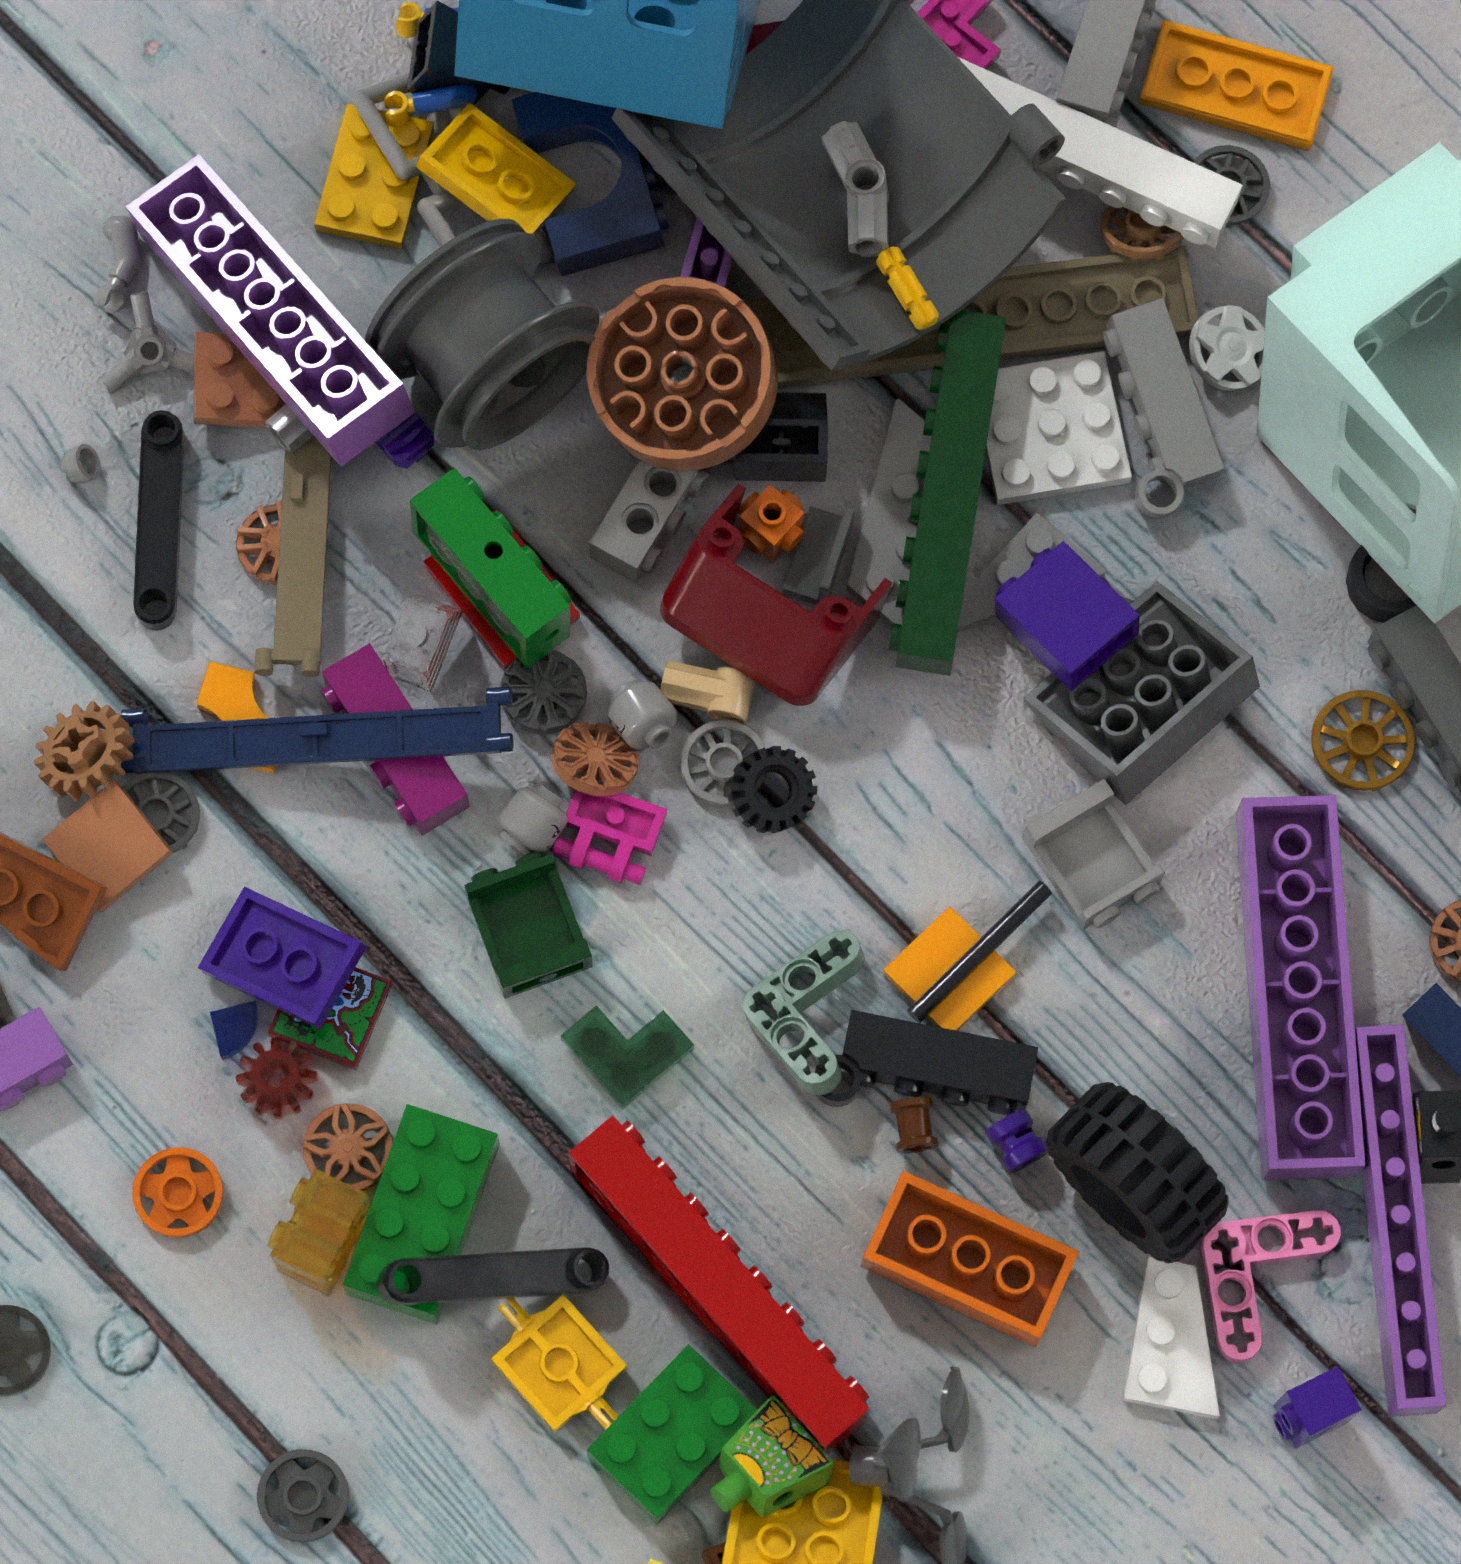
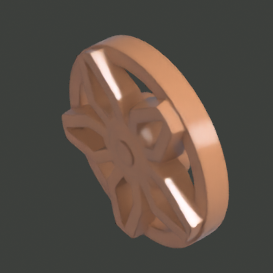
(348, 1145)

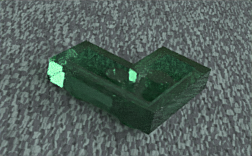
(624, 1065)

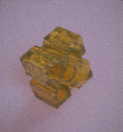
(320, 1232)

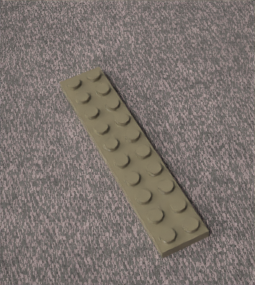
(1045, 309)

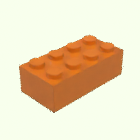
(969, 1259)

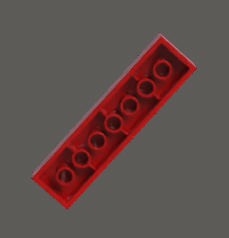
(716, 1284)

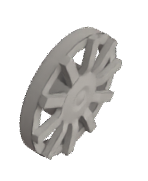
(719, 760)

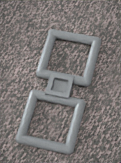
(405, 169)

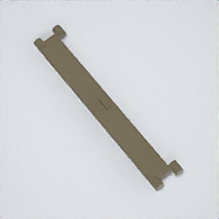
(301, 562)

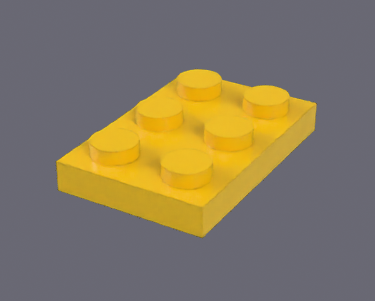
(494, 171)
(361, 189)

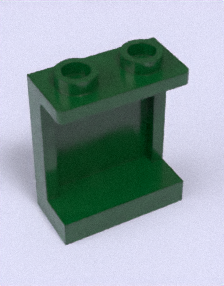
(527, 924)

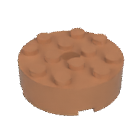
(709, 412)

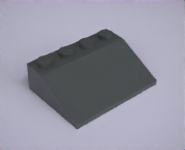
(1149, 696)

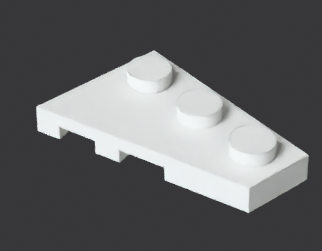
(1170, 1344)

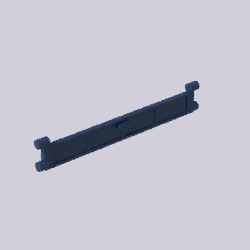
(319, 738)

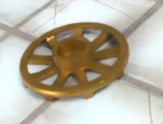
(1362, 741)

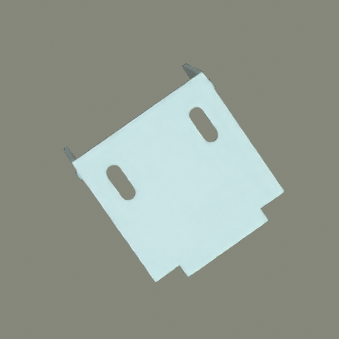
(1370, 375)

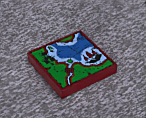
(347, 1025)

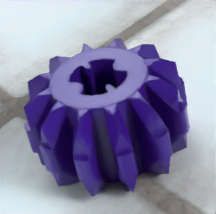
(407, 442)

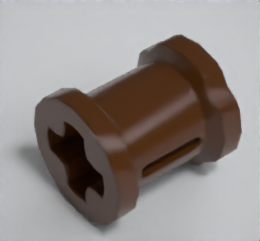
(914, 1125)

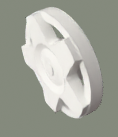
(1229, 347)

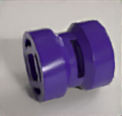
(1017, 1141)

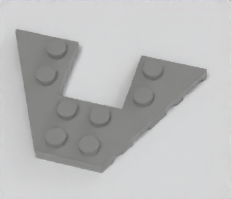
(888, 523)

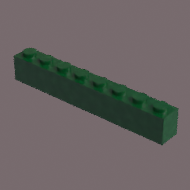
(949, 494)

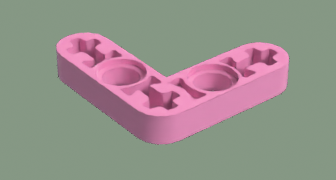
(1249, 1253)

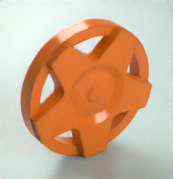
(178, 1192)

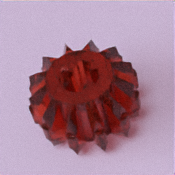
(263, 1069)

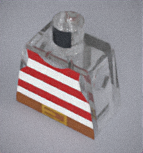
(420, 641)

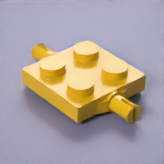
(558, 1363)

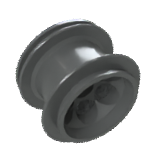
(484, 335)

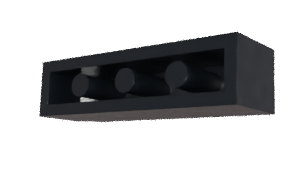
(934, 1061)

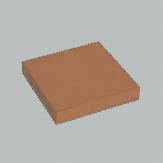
(109, 843)

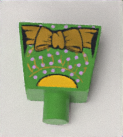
(770, 1462)

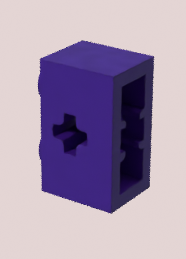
(1315, 1408)

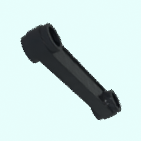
(159, 520)
(493, 1276)

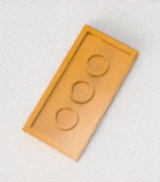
(1236, 85)

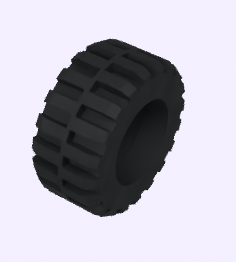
(1137, 1172)

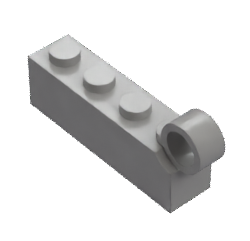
(1165, 401)

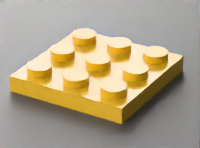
(821, 1528)

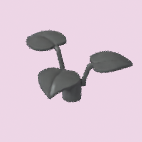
(896, 1470)

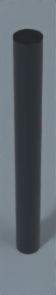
(979, 952)

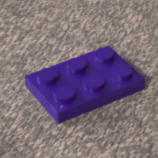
(282, 957)

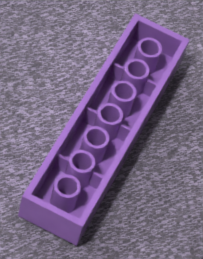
(271, 310)
(1299, 988)

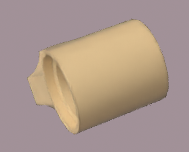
(719, 693)

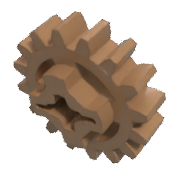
(84, 751)

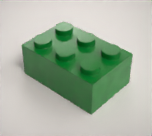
(671, 1434)

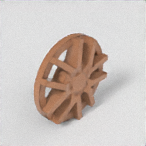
(267, 548)

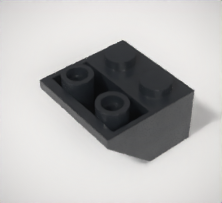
(790, 443)

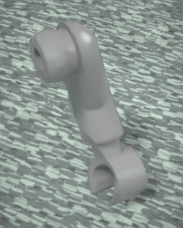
(127, 253)

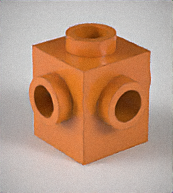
(776, 535)

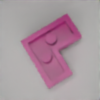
(953, 22)

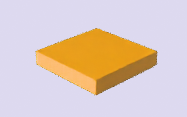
(933, 955)

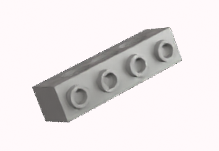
(636, 553)

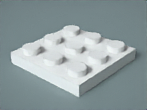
(1055, 430)

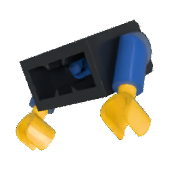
(433, 66)

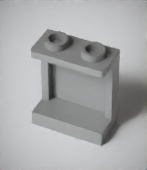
(1092, 857)

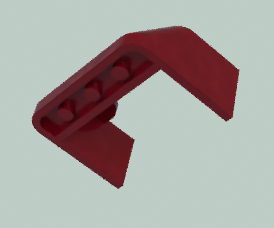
(755, 625)

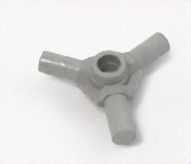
(148, 348)

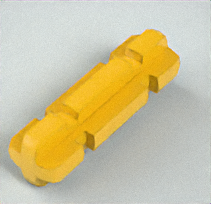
(907, 288)

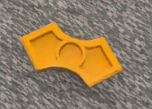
(229, 695)

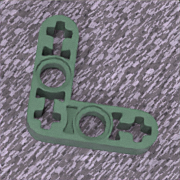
(790, 1002)

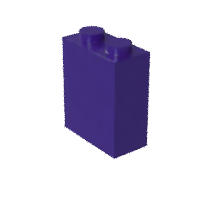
(1066, 615)

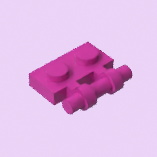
(616, 819)

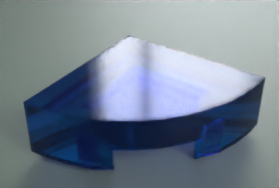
(234, 1027)

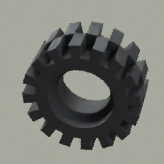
(798, 780)

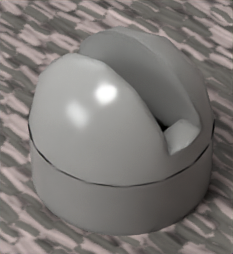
(84, 472)

